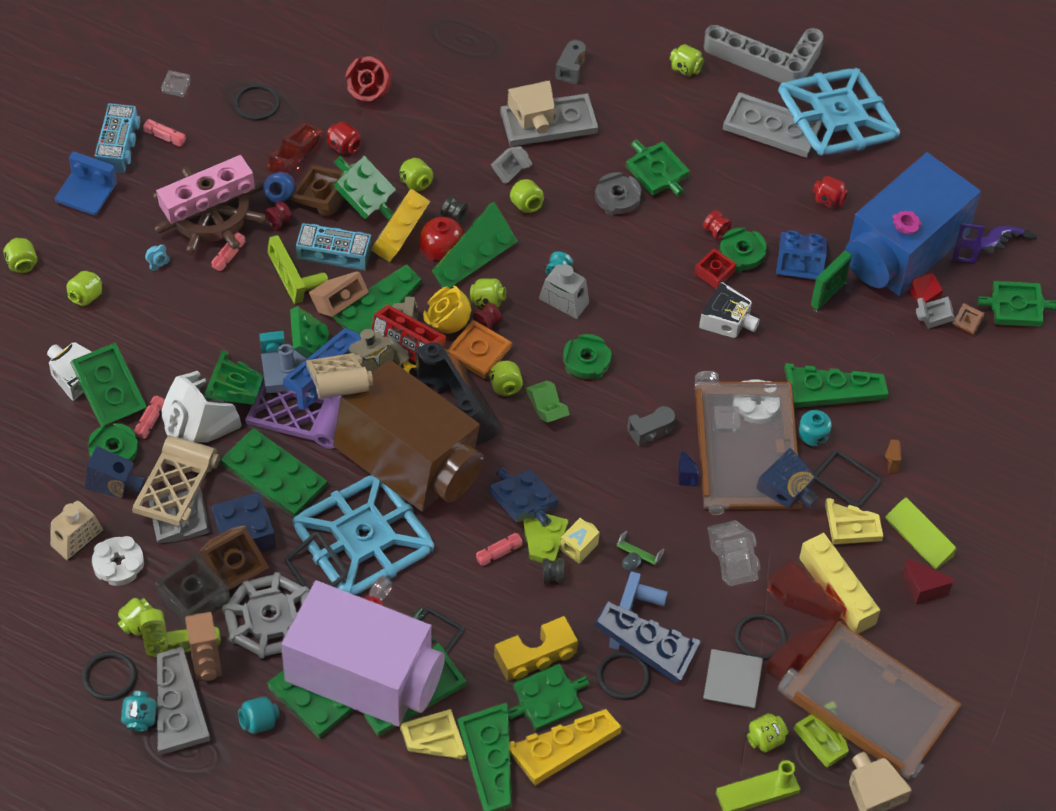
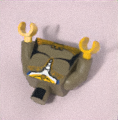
(377, 350)

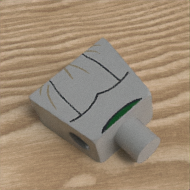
(565, 291)

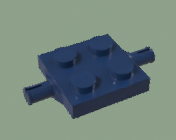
(523, 496)

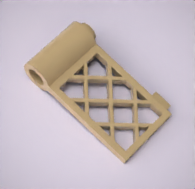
(339, 375)
(185, 457)

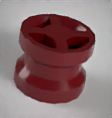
(278, 215)
(488, 316)

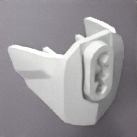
(196, 417)

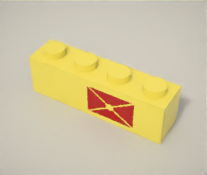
(839, 583)

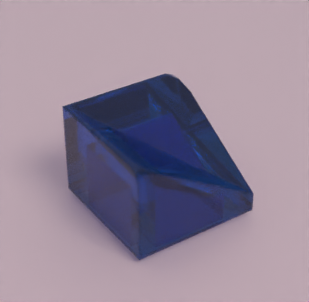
(687, 471)

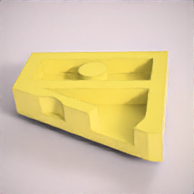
(852, 524)
(434, 735)

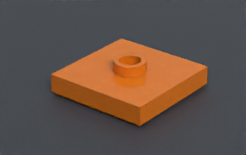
(479, 348)

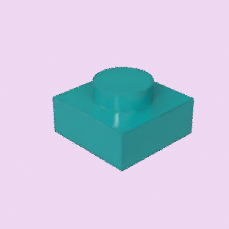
(271, 341)

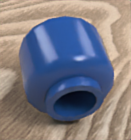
(277, 180)

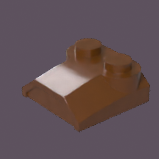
(318, 190)
(234, 556)

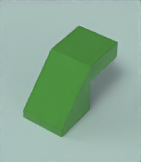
(546, 401)

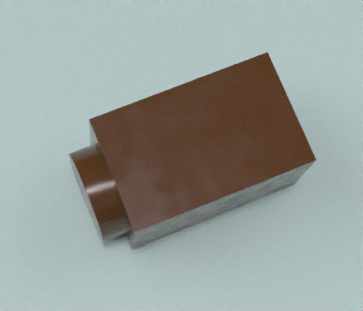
(409, 438)

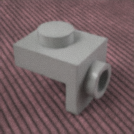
(510, 163)
(935, 312)

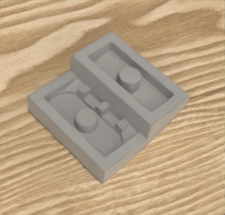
(195, 526)
(733, 678)

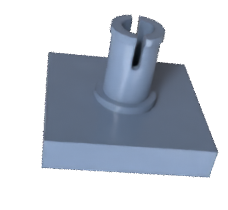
(278, 366)

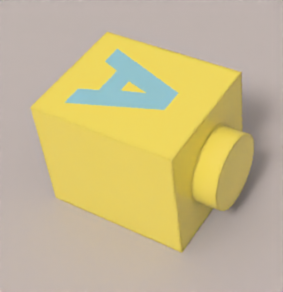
(579, 540)

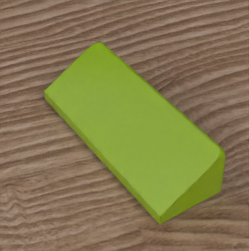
(921, 533)

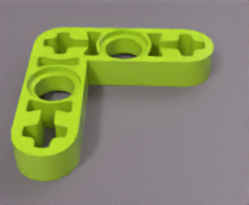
(158, 639)

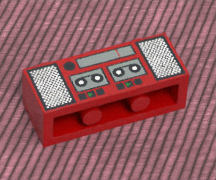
(405, 330)

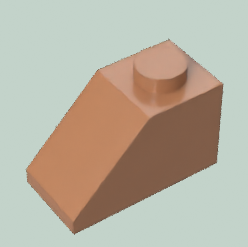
(338, 293)

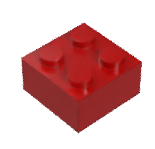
(715, 268)

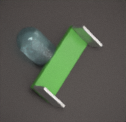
(633, 559)

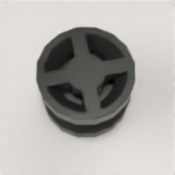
(454, 209)
(553, 570)

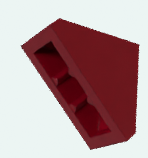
(925, 582)

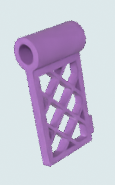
(322, 429)

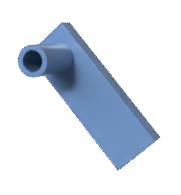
(638, 591)

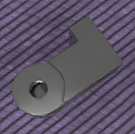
(569, 63)
(651, 426)

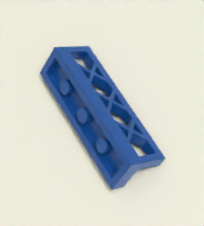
(300, 378)

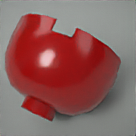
(368, 79)
(439, 237)

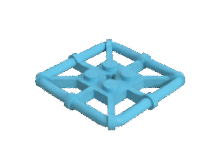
(834, 120)
(361, 548)

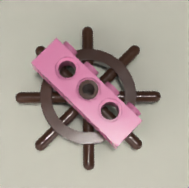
(207, 196)

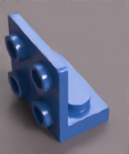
(87, 184)
(801, 255)

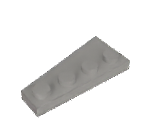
(179, 710)

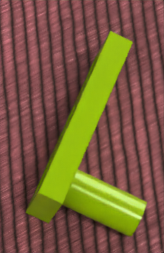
(293, 282)
(759, 789)

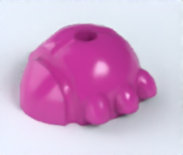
(906, 222)

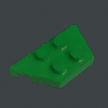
(233, 382)

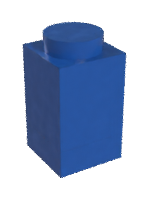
(940, 201)

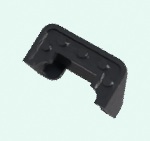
(443, 371)

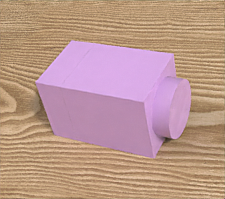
(361, 654)

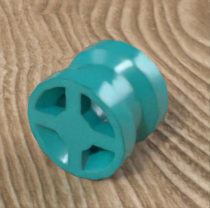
(558, 258)

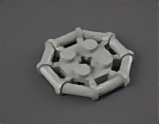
(260, 601)

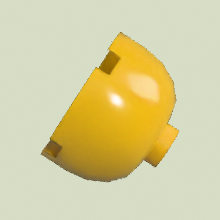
(448, 310)

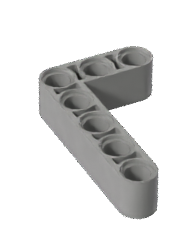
(763, 58)

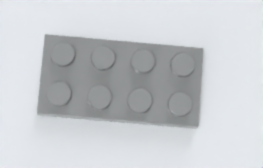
(571, 118)
(768, 124)

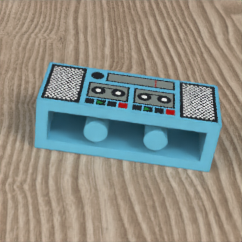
(118, 136)
(333, 246)

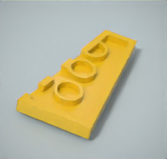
(552, 751)

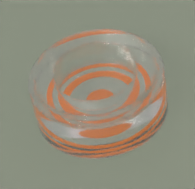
(381, 588)

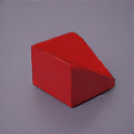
(926, 288)

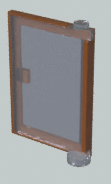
(737, 459)
(871, 699)

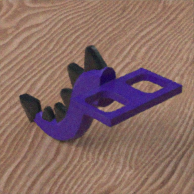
(987, 243)

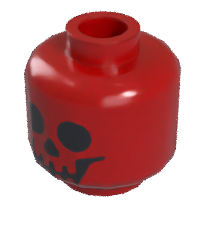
(343, 138)
(830, 192)

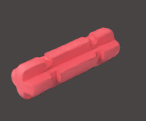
(164, 132)
(227, 253)
(149, 417)
(499, 549)

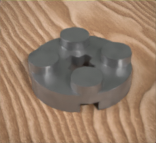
(617, 204)

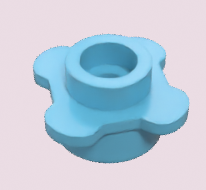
(157, 257)

